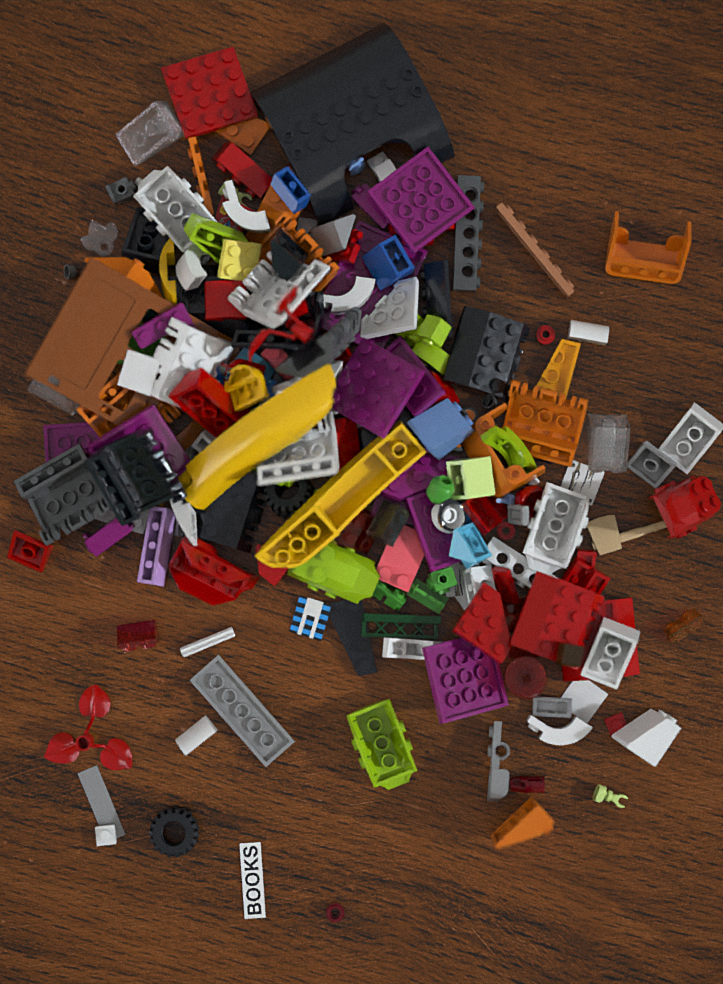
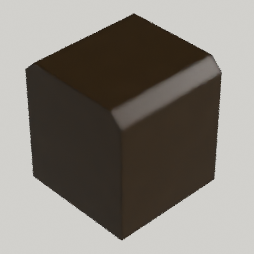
(569, 655)

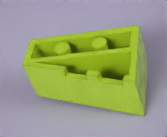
(210, 235)

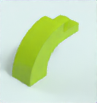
(432, 356)
(510, 447)

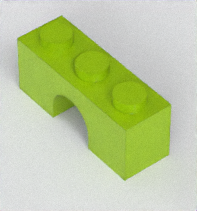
(429, 331)

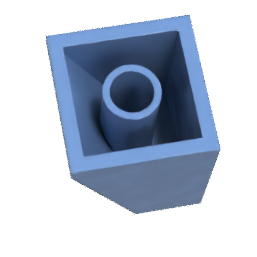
(442, 427)

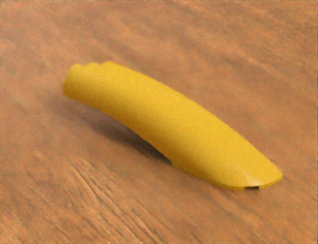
(258, 437)
(341, 499)

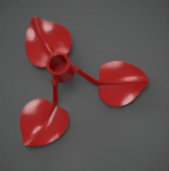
(299, 329)
(64, 750)

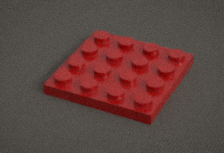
(209, 92)

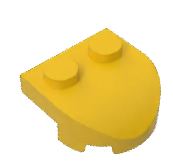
(246, 387)

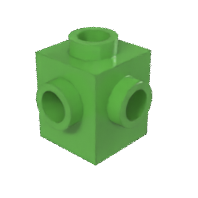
(447, 577)

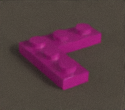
(156, 327)

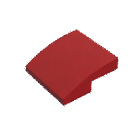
(216, 300)
(485, 512)
(586, 576)

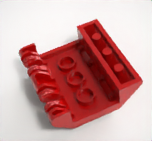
(555, 614)

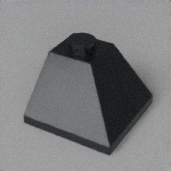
(286, 255)

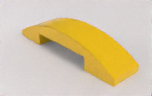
(167, 258)

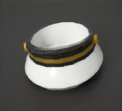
(448, 515)

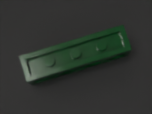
(435, 620)

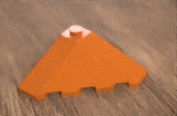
(132, 270)

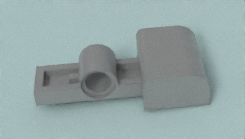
(498, 778)

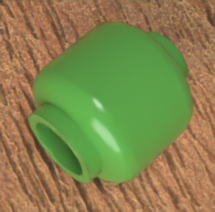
(440, 489)

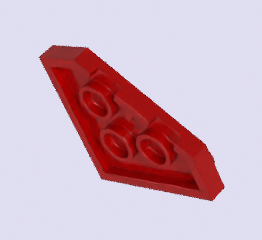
(485, 624)

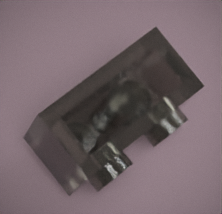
(388, 523)

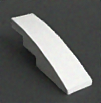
(186, 518)

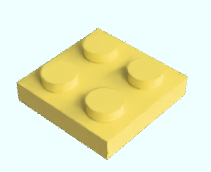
(238, 259)

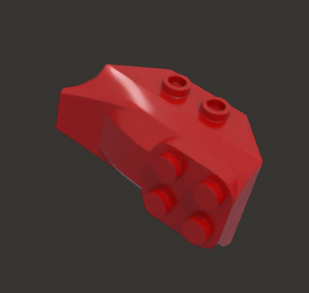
(686, 504)
(207, 575)

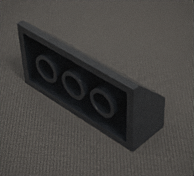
(437, 292)

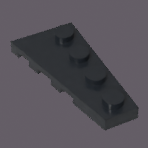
(347, 622)

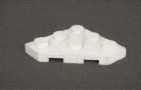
(393, 312)

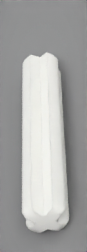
(207, 642)

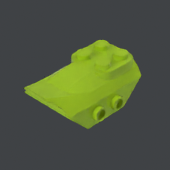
(339, 573)
(382, 744)

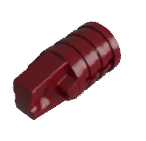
(528, 784)

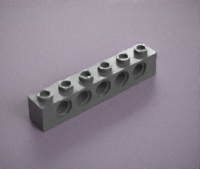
(460, 282)

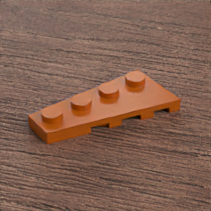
(199, 172)

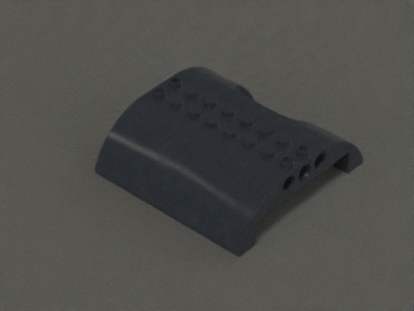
(346, 108)

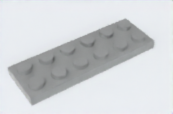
(242, 710)

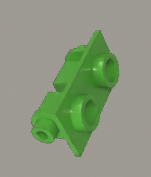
(421, 593)
(395, 597)

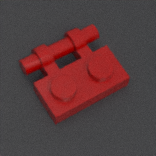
(350, 253)

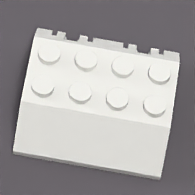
(269, 290)
(190, 352)
(307, 458)

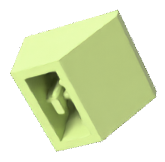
(471, 477)

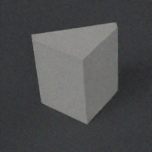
(333, 235)
(651, 464)

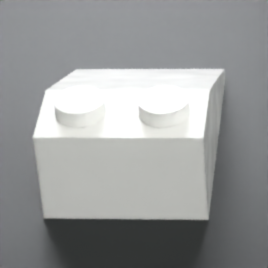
(691, 437)
(610, 653)

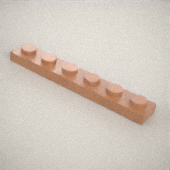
(529, 243)

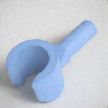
(509, 499)

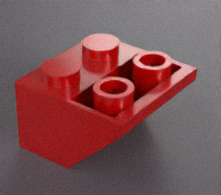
(270, 573)

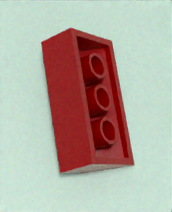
(206, 402)

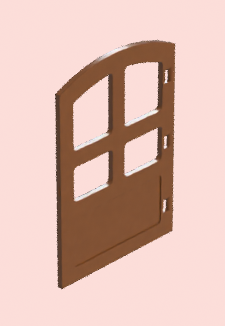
(95, 334)

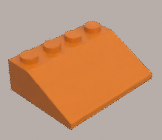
(523, 824)

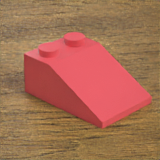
(402, 561)

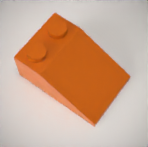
(274, 208)

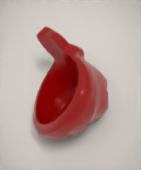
(528, 497)

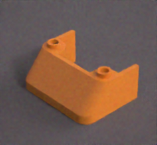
(646, 260)
(506, 479)

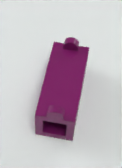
(367, 205)
(106, 536)

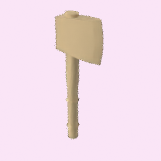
(607, 537)

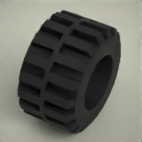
(288, 507)
(167, 847)

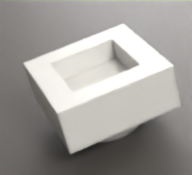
(105, 834)

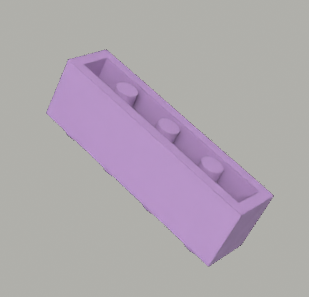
(156, 546)

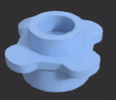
(356, 166)

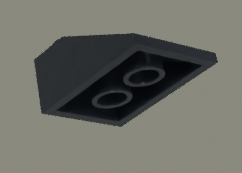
(144, 242)

